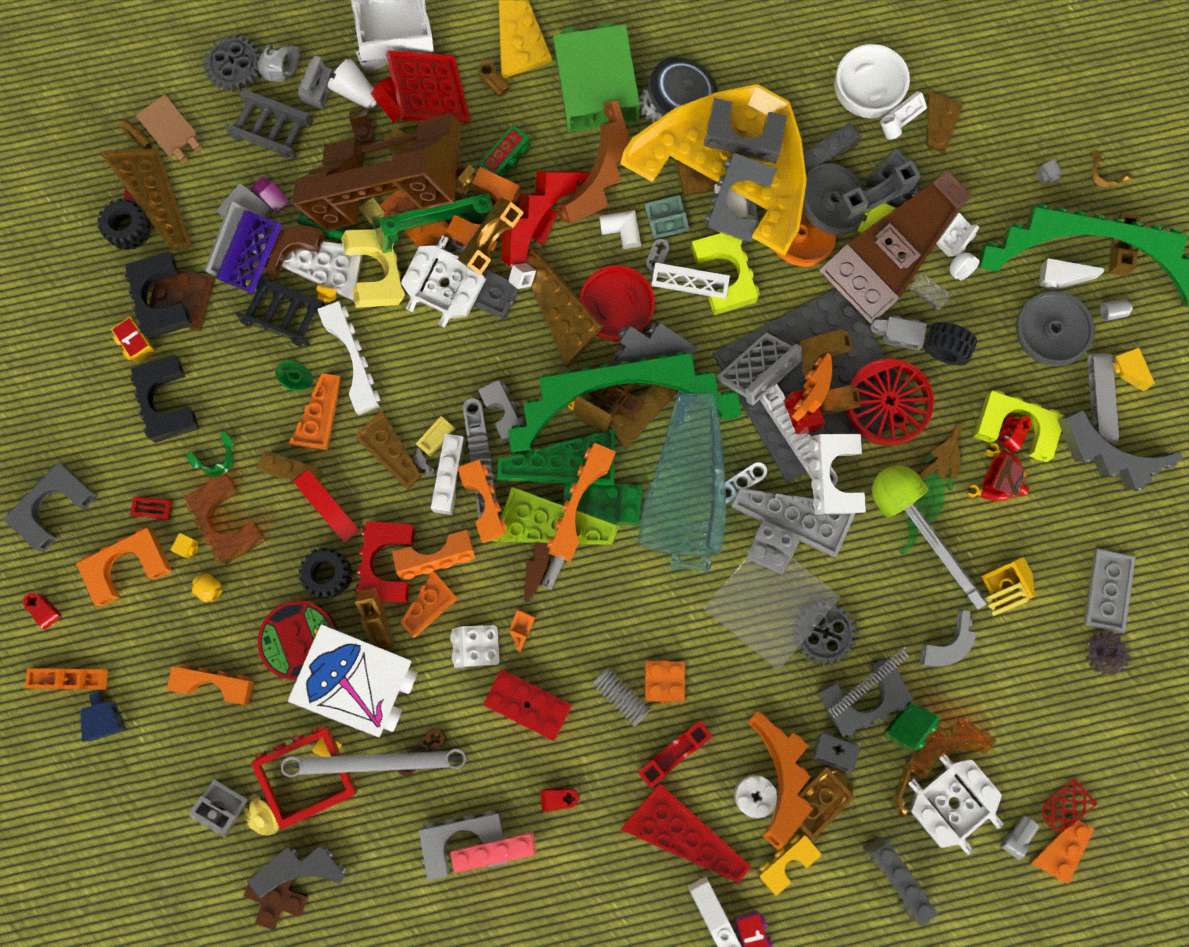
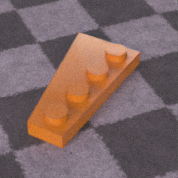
(318, 415)

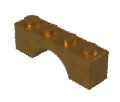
(501, 218)

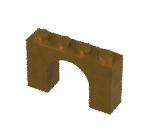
(834, 344)

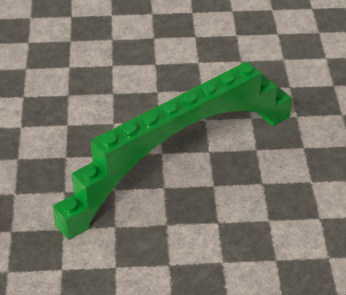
(1046, 224)
(560, 390)

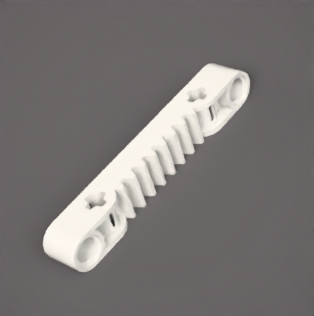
(799, 443)

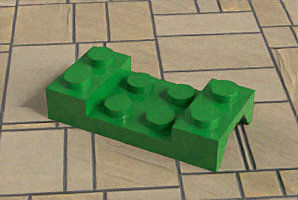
(609, 502)

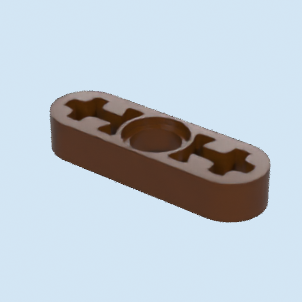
(428, 738)

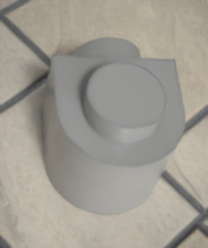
(1049, 172)

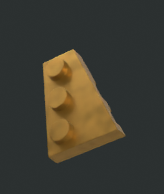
(942, 118)

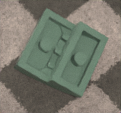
(666, 217)

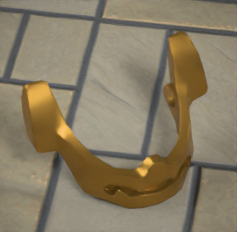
(1097, 158)

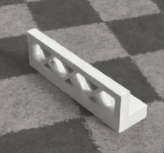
(690, 276)

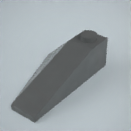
(885, 169)

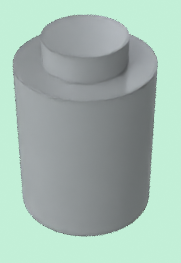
(1115, 309)

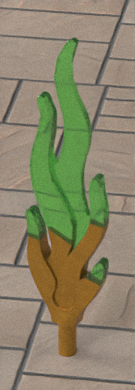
(947, 457)

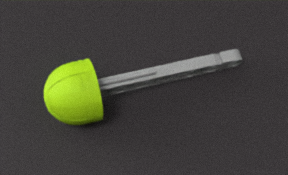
(897, 490)

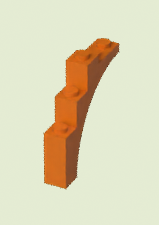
(791, 778)

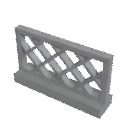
(771, 374)

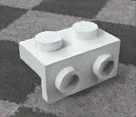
(956, 236)

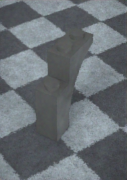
(288, 867)

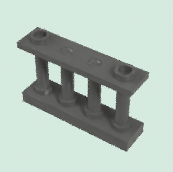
(269, 107)

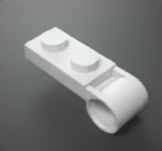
(902, 115)

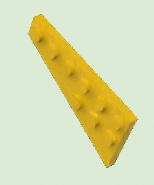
(520, 38)

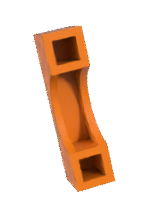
(489, 524)
(456, 550)
(234, 690)

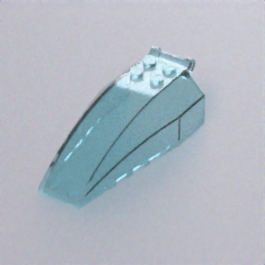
(688, 495)

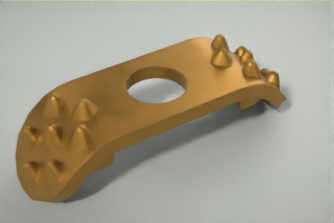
(898, 800)

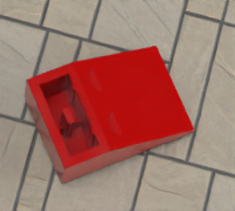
(386, 98)

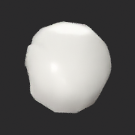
(963, 265)

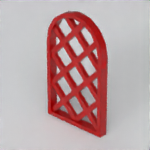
(1073, 821)

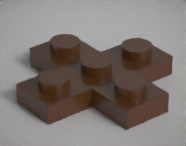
(618, 398)
(276, 901)

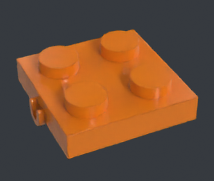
(664, 681)

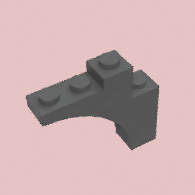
(658, 342)

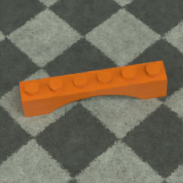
(566, 539)

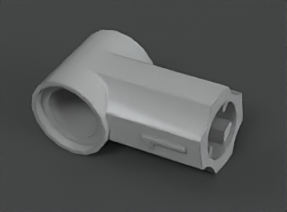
(1017, 841)

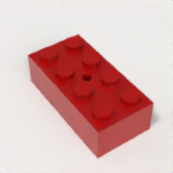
(545, 712)

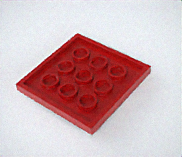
(427, 85)

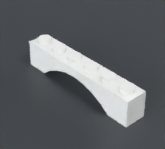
(361, 392)

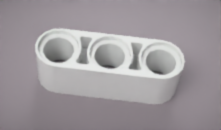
(748, 476)

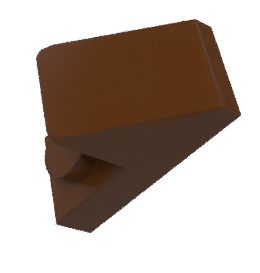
(361, 125)

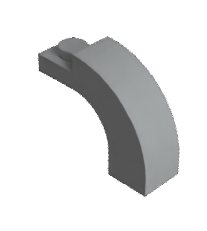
(953, 652)

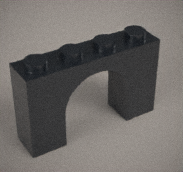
(142, 276)
(147, 380)

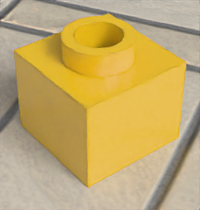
(185, 546)

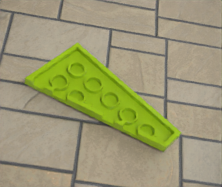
(534, 519)

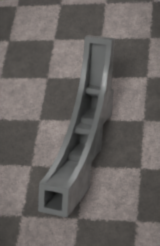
(1089, 446)

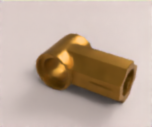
(493, 79)

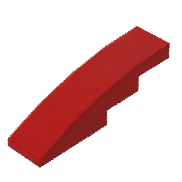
(325, 505)

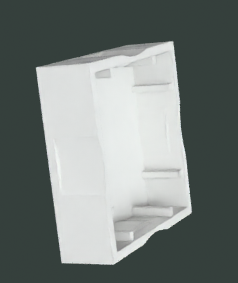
(391, 26)

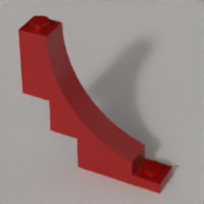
(549, 189)

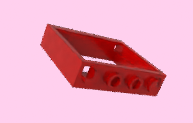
(284, 821)

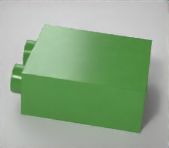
(592, 70)

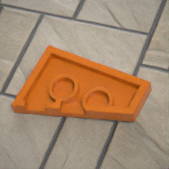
(429, 605)
(1064, 852)

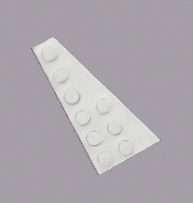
(325, 268)

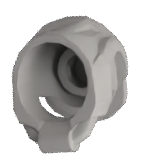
(271, 63)

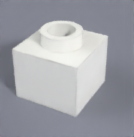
(522, 275)

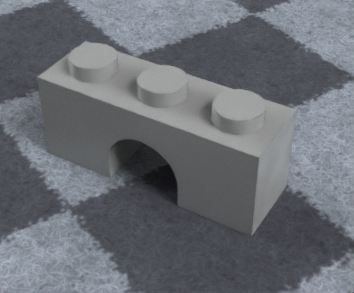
(495, 396)

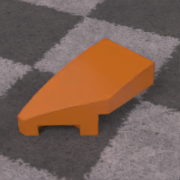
(521, 627)

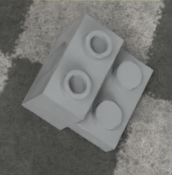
(316, 74)
(777, 540)
(213, 817)

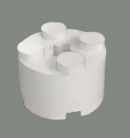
(766, 791)

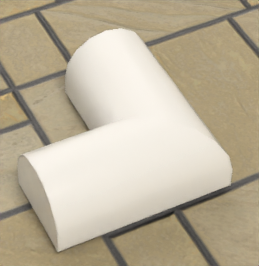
(622, 222)

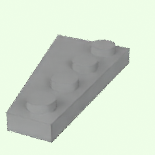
(225, 235)

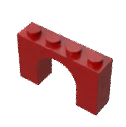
(377, 536)

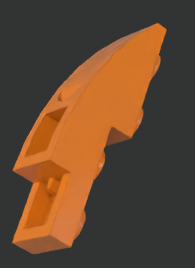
(816, 387)

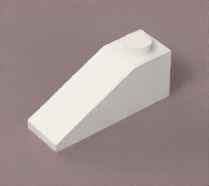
(1060, 274)

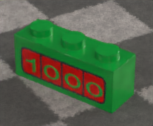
(506, 152)

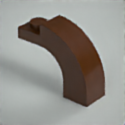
(290, 240)

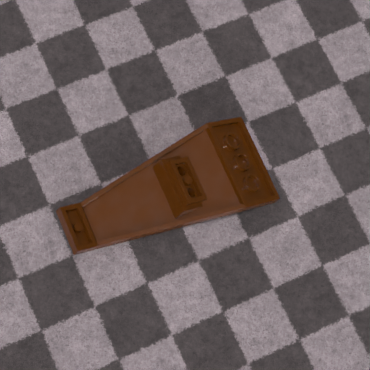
(871, 271)

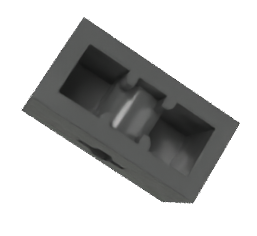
(824, 752)

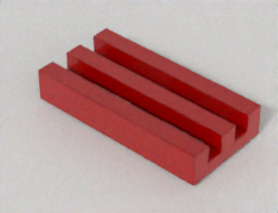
(167, 509)

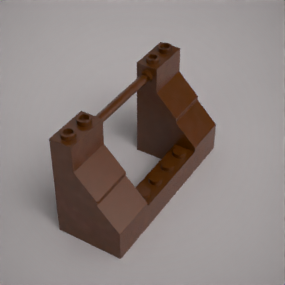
(422, 172)

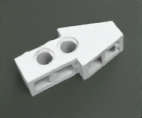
(713, 913)

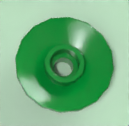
(293, 375)

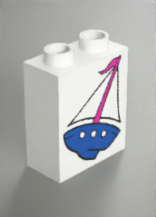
(352, 681)

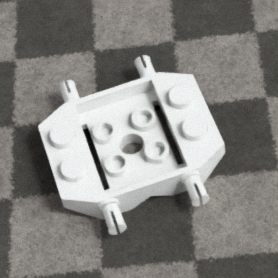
(452, 300)
(966, 815)

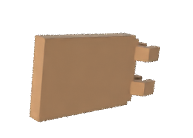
(168, 128)

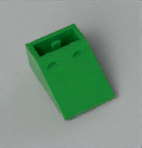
(912, 727)

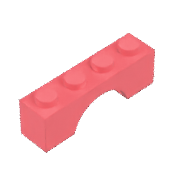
(493, 852)

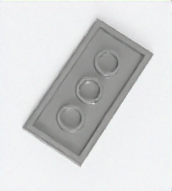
(1109, 590)

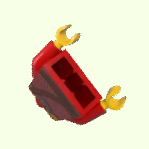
(1004, 477)

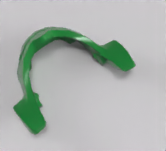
(220, 468)

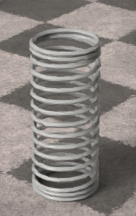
(601, 679)

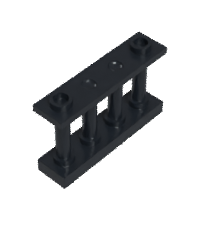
(279, 293)

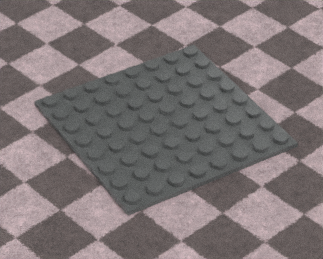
(815, 318)

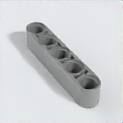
(1103, 396)

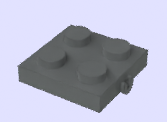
(496, 295)

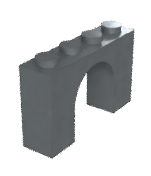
(722, 137)
(738, 169)
(898, 183)
(25, 516)
(892, 696)
(912, 896)

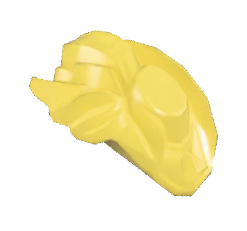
(261, 818)

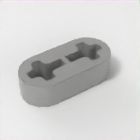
(653, 254)

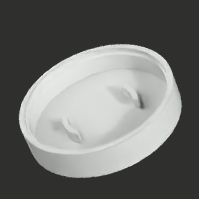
(871, 81)

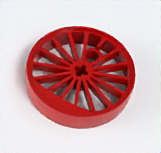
(897, 405)

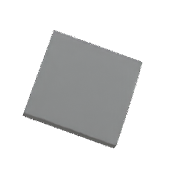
(245, 198)

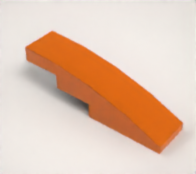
(66, 679)

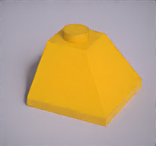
(1133, 369)
(1007, 576)

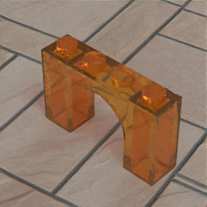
(203, 504)

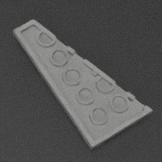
(796, 516)

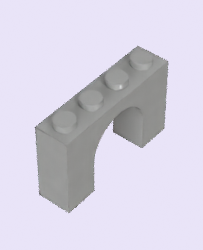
(435, 838)

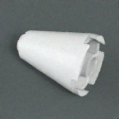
(352, 84)

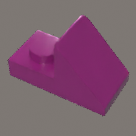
(270, 194)

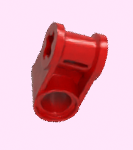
(1013, 433)
(44, 612)
(554, 799)

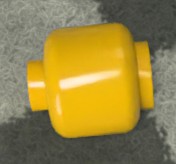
(206, 587)

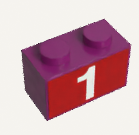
(751, 930)

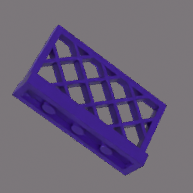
(241, 248)

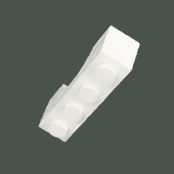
(446, 480)

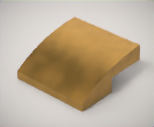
(591, 415)

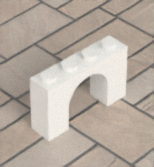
(826, 497)

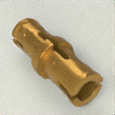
(135, 134)

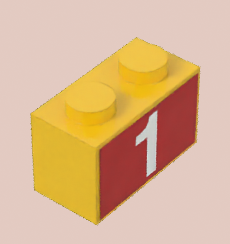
(135, 344)

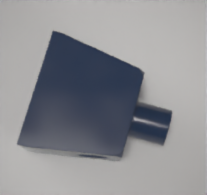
(100, 719)

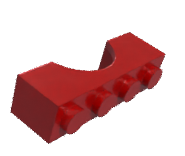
(674, 753)

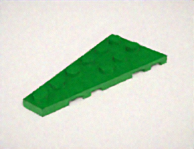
(556, 463)

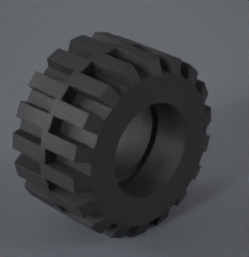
(114, 215)
(950, 343)
(310, 567)

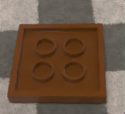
(186, 288)

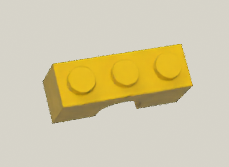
(774, 872)

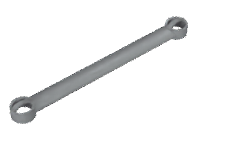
(374, 762)

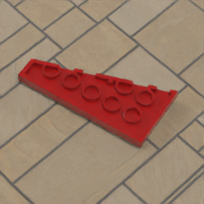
(676, 829)

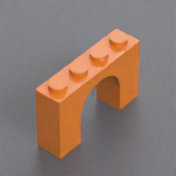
(497, 187)
(97, 568)

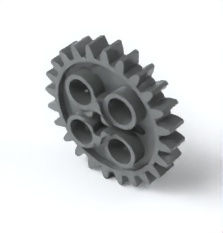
(232, 63)
(819, 650)

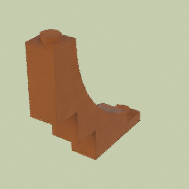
(590, 195)

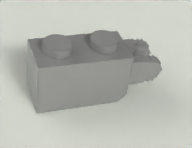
(900, 332)

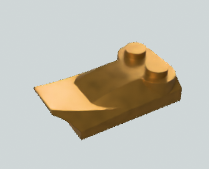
(828, 796)

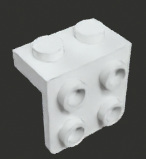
(475, 646)

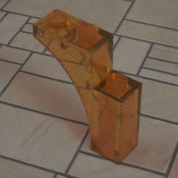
(939, 743)

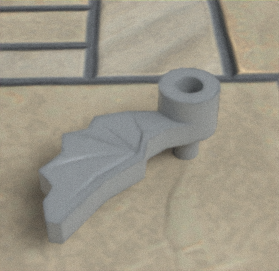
(422, 463)

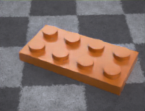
(422, 236)

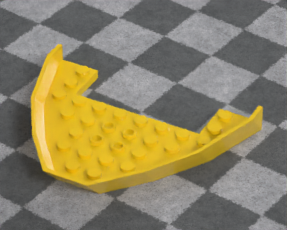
(683, 135)

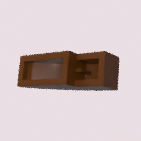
(536, 570)

